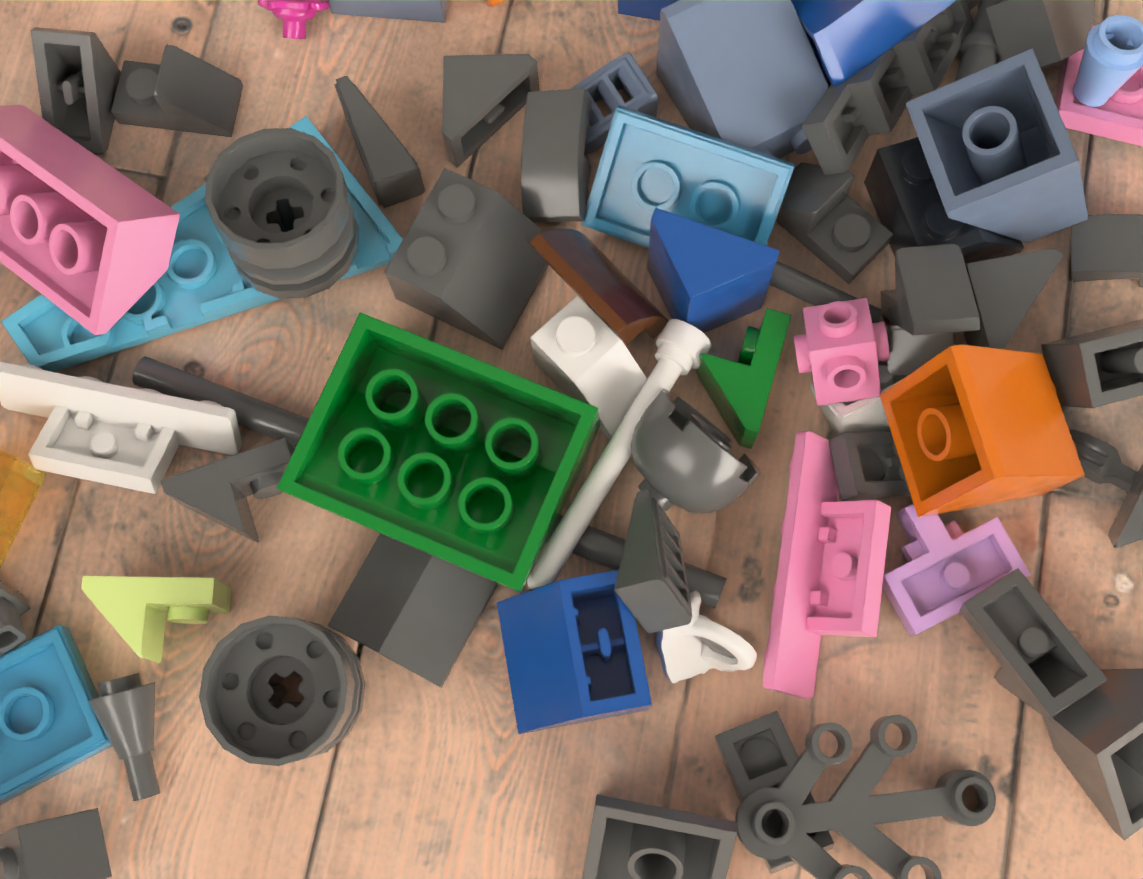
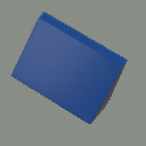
(707, 272)

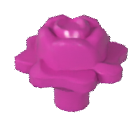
(294, 14)

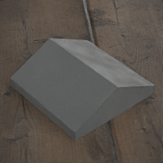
(412, 608)

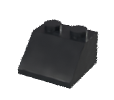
(913, 209)

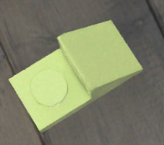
(140, 606)

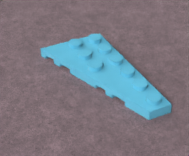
(194, 289)

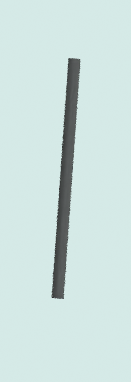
(281, 423)

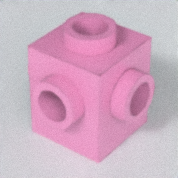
(841, 339)

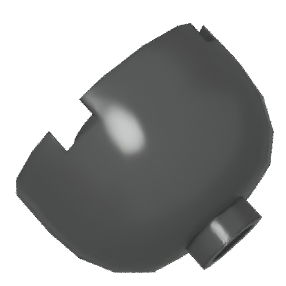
(687, 458)

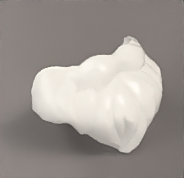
(701, 646)

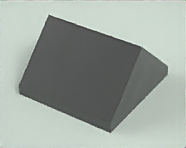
(656, 843)

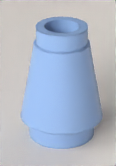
(1109, 59)

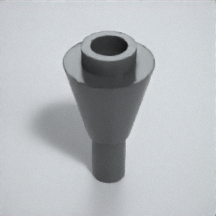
(127, 719)

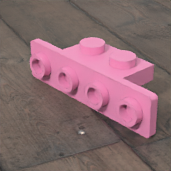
(826, 569)

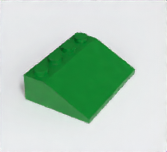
(441, 451)

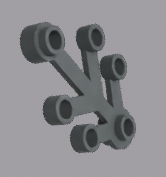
(851, 808)

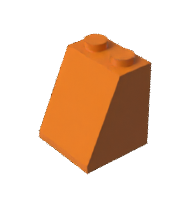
(980, 429)

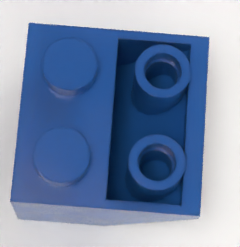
(572, 653)

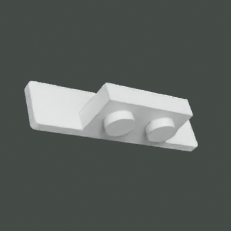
(111, 429)

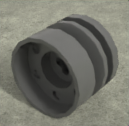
(283, 212)
(245, 693)

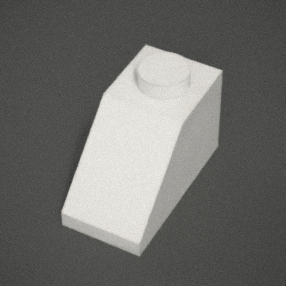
(588, 362)

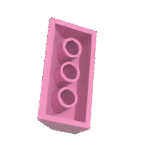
(77, 223)

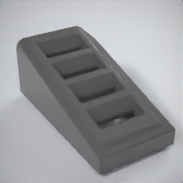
(386, 160)
(653, 569)

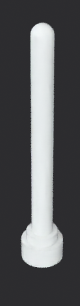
(676, 354)

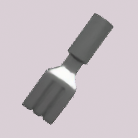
(1102, 462)

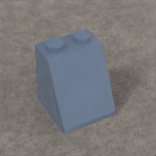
(741, 71)
(1001, 151)

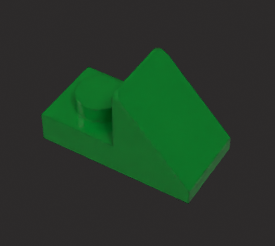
(743, 390)

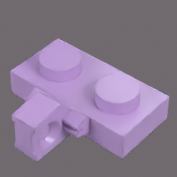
(946, 567)

